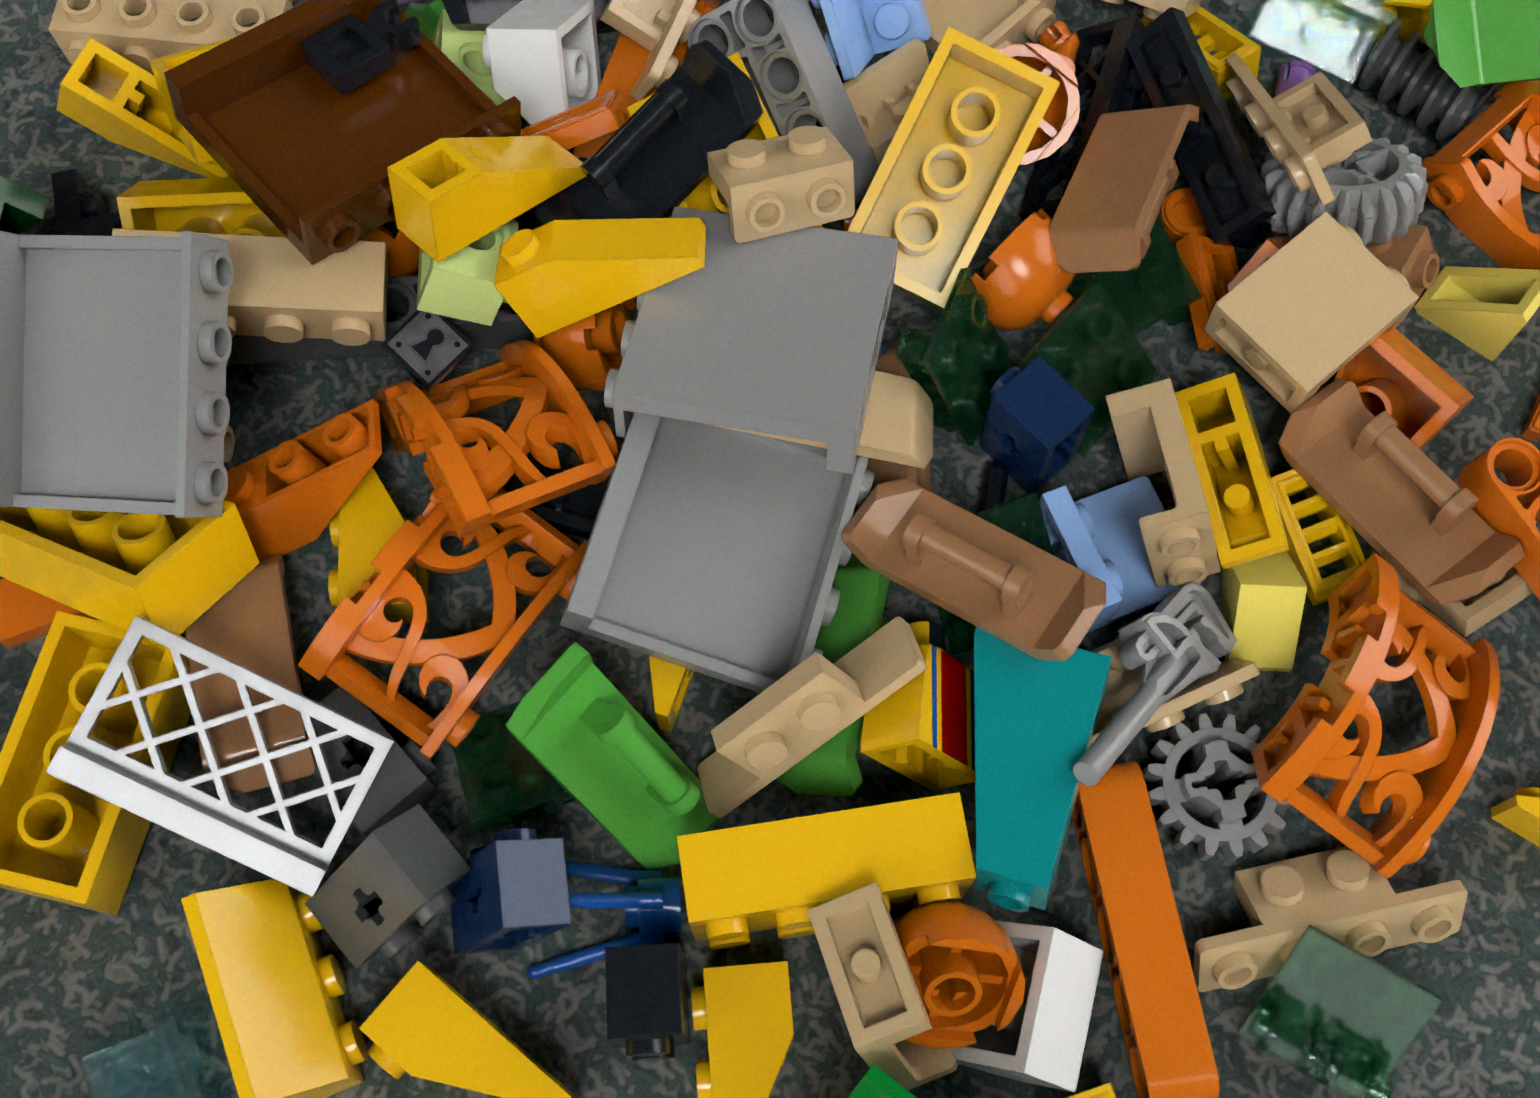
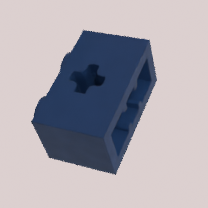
(1034, 424)
(511, 893)

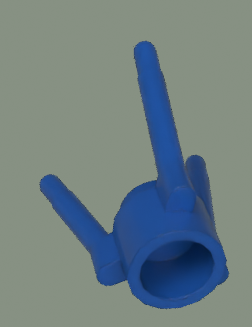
(649, 903)

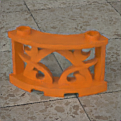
(1493, 210)
(470, 476)
(362, 629)
(1460, 696)

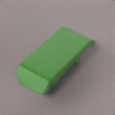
(1485, 40)
(858, 615)
(610, 760)

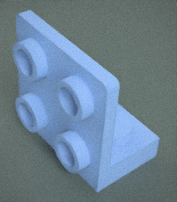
(870, 27)
(1107, 542)

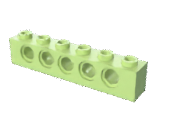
(464, 281)

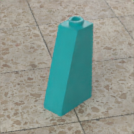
(1028, 735)

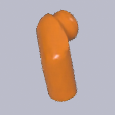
(1062, 41)

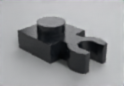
(358, 51)

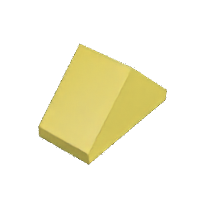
(1482, 305)
(1264, 610)

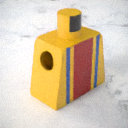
(928, 722)

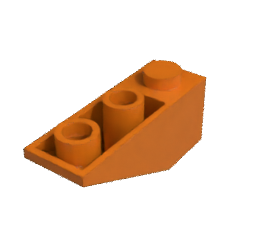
(303, 482)

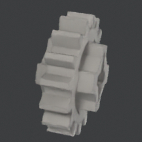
(1221, 814)

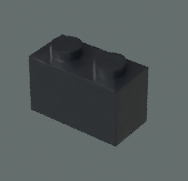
(647, 1000)

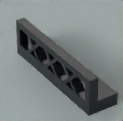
(1116, 90)
(1213, 149)

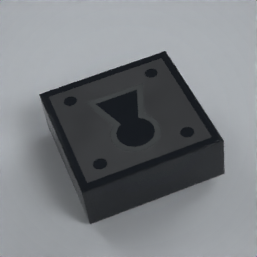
(427, 348)

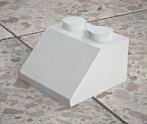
(544, 55)
(1051, 1026)

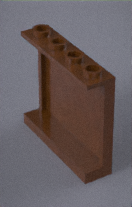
(305, 148)

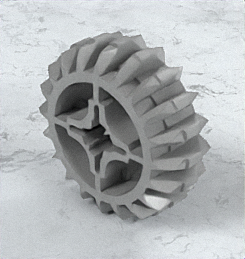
(1374, 191)

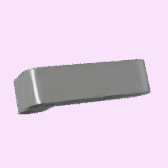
(770, 54)

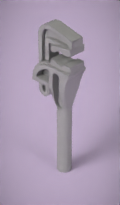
(1174, 648)

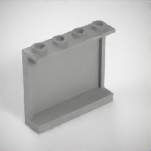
(763, 337)
(114, 373)
(716, 550)

